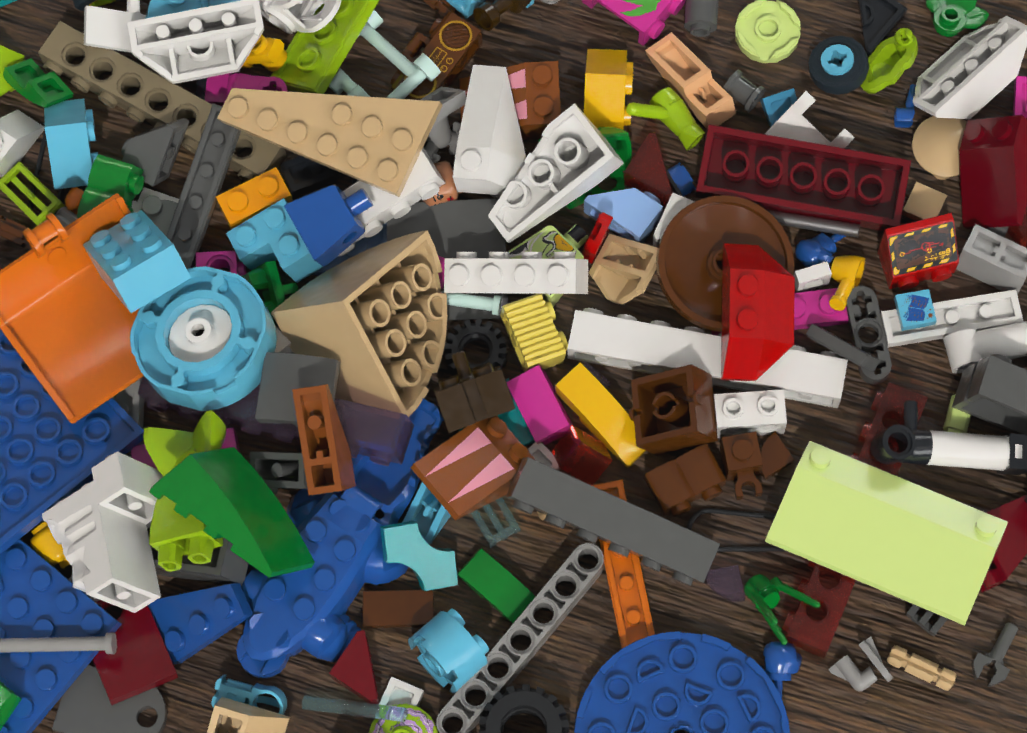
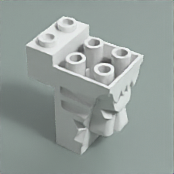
(108, 535)

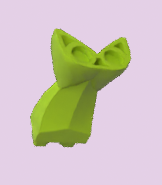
(169, 531)

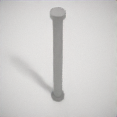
(58, 644)

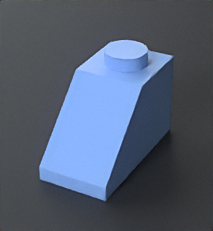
(632, 211)

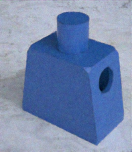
(329, 221)

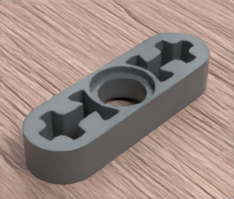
(871, 309)

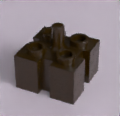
(472, 393)

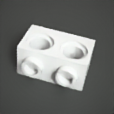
(750, 413)

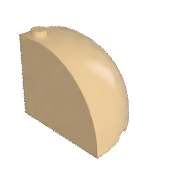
(378, 319)

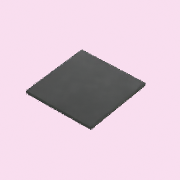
(453, 229)

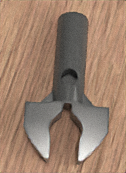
(996, 656)

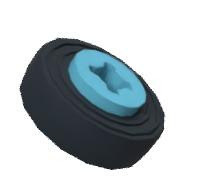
(832, 75)

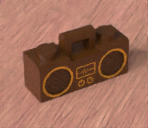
(449, 47)

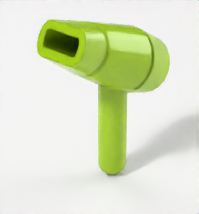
(673, 113)

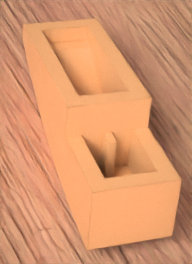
(691, 81)

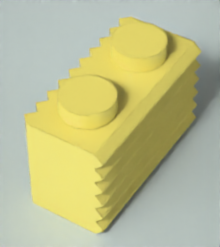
(534, 333)

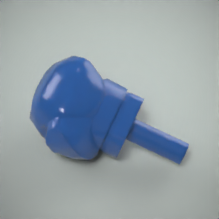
(817, 249)
(781, 662)

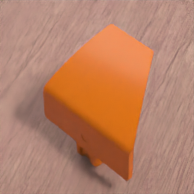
(66, 316)

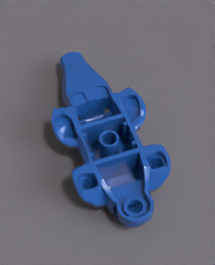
(346, 543)

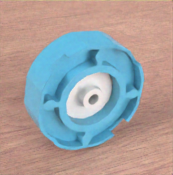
(204, 340)

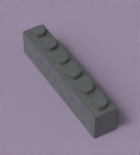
(613, 521)

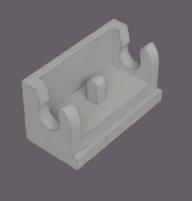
(994, 260)

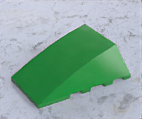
(236, 505)

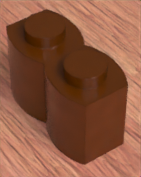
(686, 480)

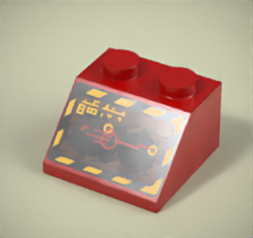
(919, 252)

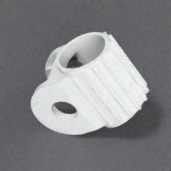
(299, 14)

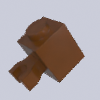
(742, 461)

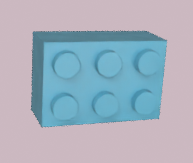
(136, 260)

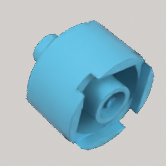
(449, 650)

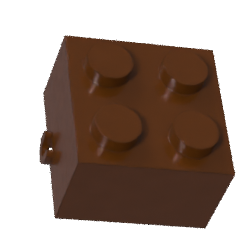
(673, 410)

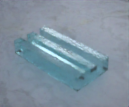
(502, 534)

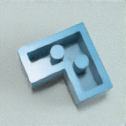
(68, 136)
(270, 238)

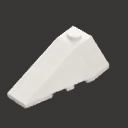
(560, 169)

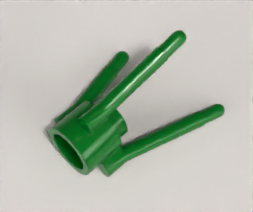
(765, 596)

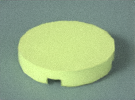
(767, 31)

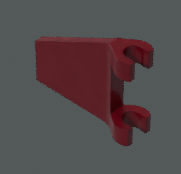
(1012, 545)

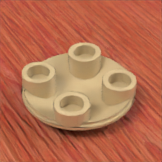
(938, 145)

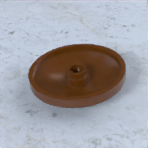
(692, 253)

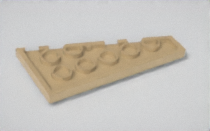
(354, 135)

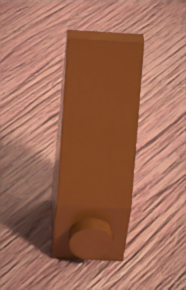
(322, 441)

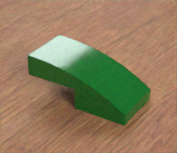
(35, 85)
(496, 585)

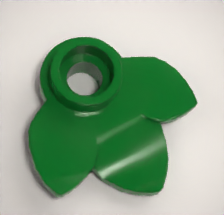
(955, 15)

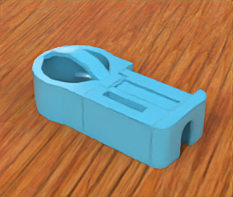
(248, 693)

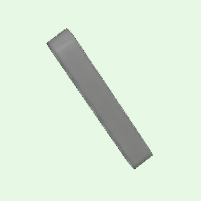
(527, 626)

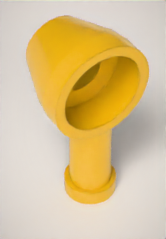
(848, 272)

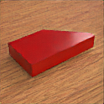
(597, 237)

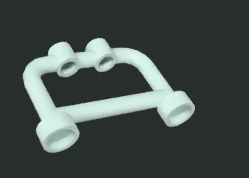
(416, 72)

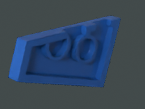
(198, 618)

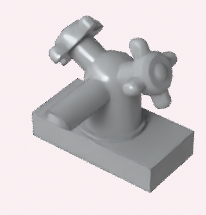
(440, 134)

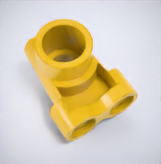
(267, 52)

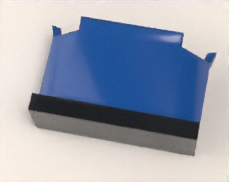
(680, 180)

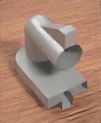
(861, 680)

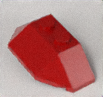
(755, 312)

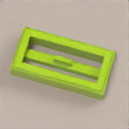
(11, 176)

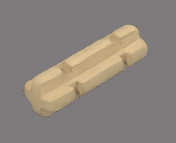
(921, 668)

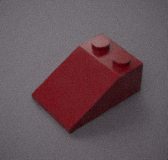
(994, 172)

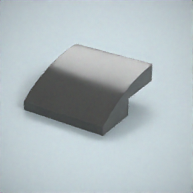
(288, 372)

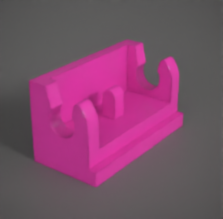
(540, 405)

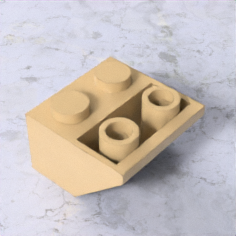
(238, 717)

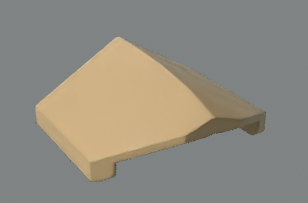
(623, 268)

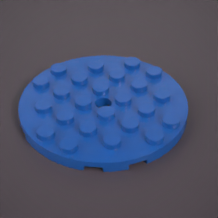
(681, 685)

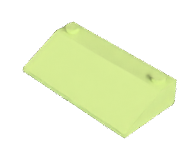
(886, 532)

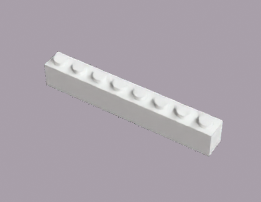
(659, 348)

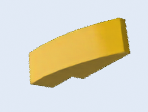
(600, 413)

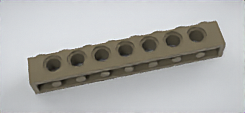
(68, 43)

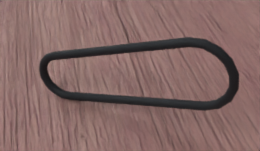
(736, 513)

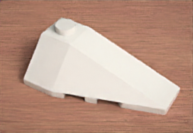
(490, 136)

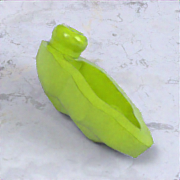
(890, 61)

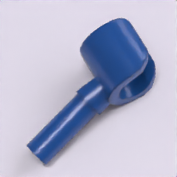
(904, 116)

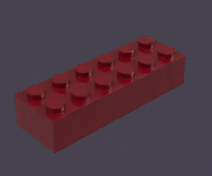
(804, 177)

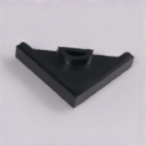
(878, 20)

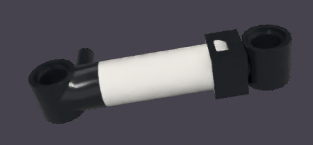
(951, 449)

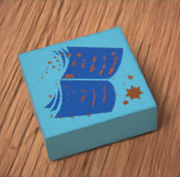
(915, 309)

